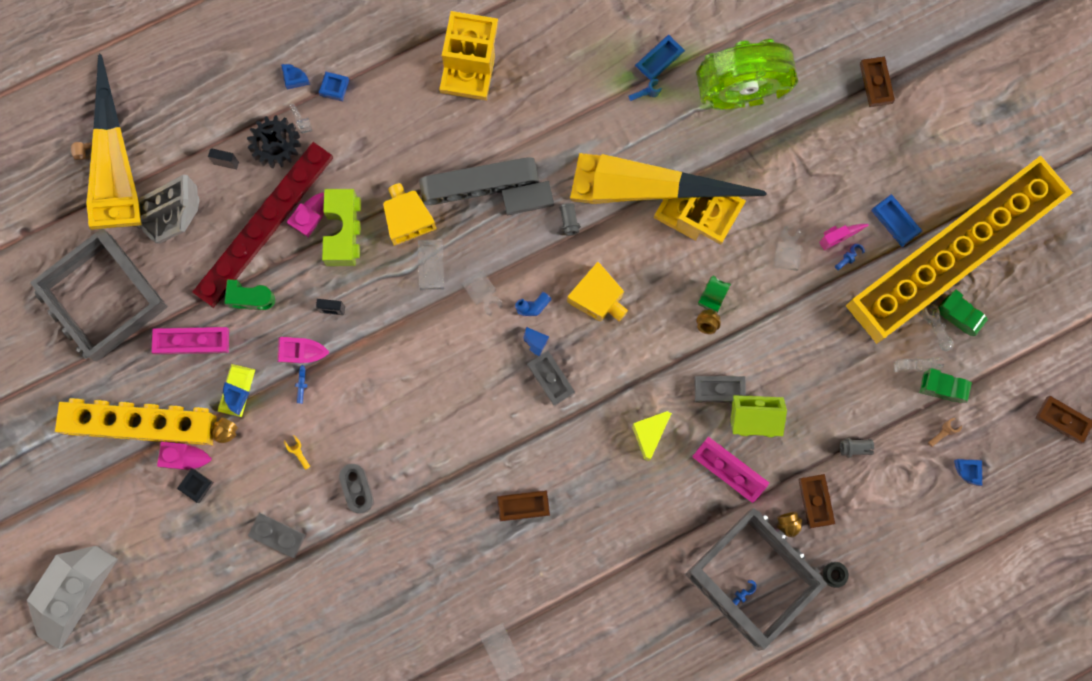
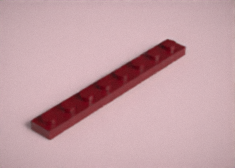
(263, 224)

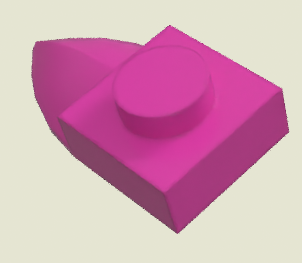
(308, 215)
(834, 235)
(299, 350)
(181, 456)

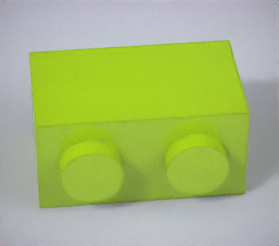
(758, 415)

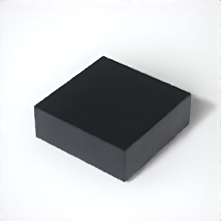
(223, 158)
(330, 307)
(195, 485)

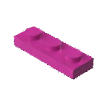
(190, 340)
(730, 469)

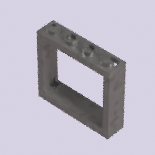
(70, 263)
(724, 604)

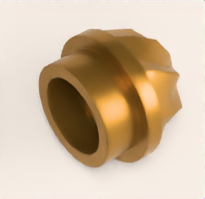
(708, 321)
(224, 430)
(789, 524)

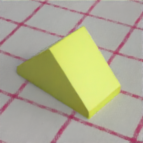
(649, 433)

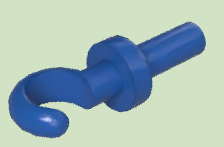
(849, 256)
(301, 385)
(741, 596)

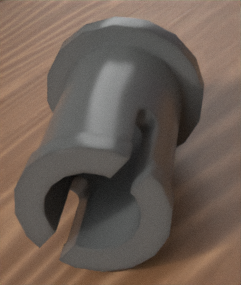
(569, 219)
(856, 447)

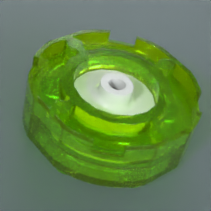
(746, 74)

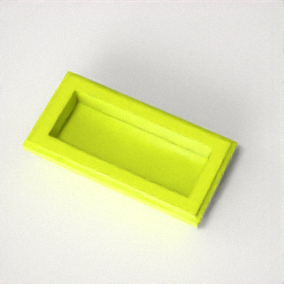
(239, 377)

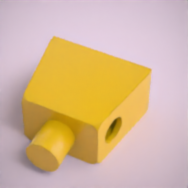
(406, 215)
(598, 295)

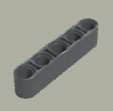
(477, 181)

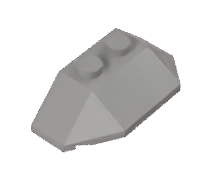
(169, 209)
(67, 592)

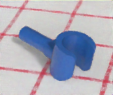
(647, 91)

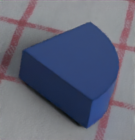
(294, 76)
(535, 340)
(234, 397)
(969, 471)

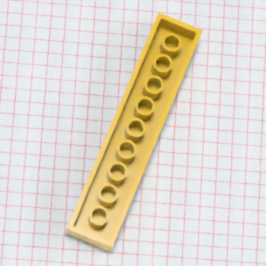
(958, 249)

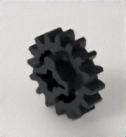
(276, 151)

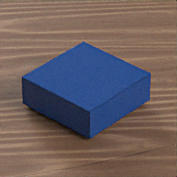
(334, 86)

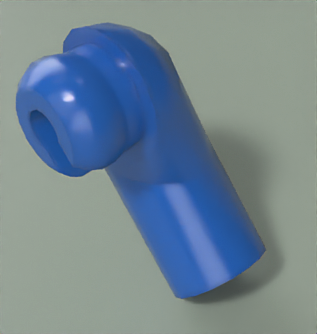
(532, 308)

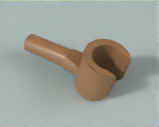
(78, 150)
(946, 430)

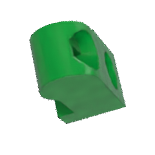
(714, 294)
(248, 298)
(962, 313)
(945, 386)

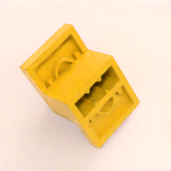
(468, 55)
(700, 215)

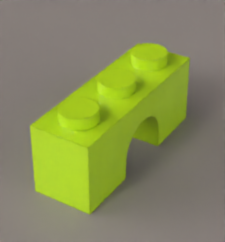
(342, 248)

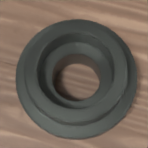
(843, 574)

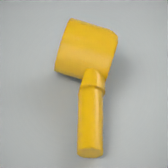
(297, 451)

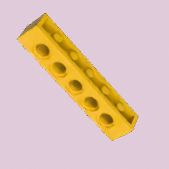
(71, 422)

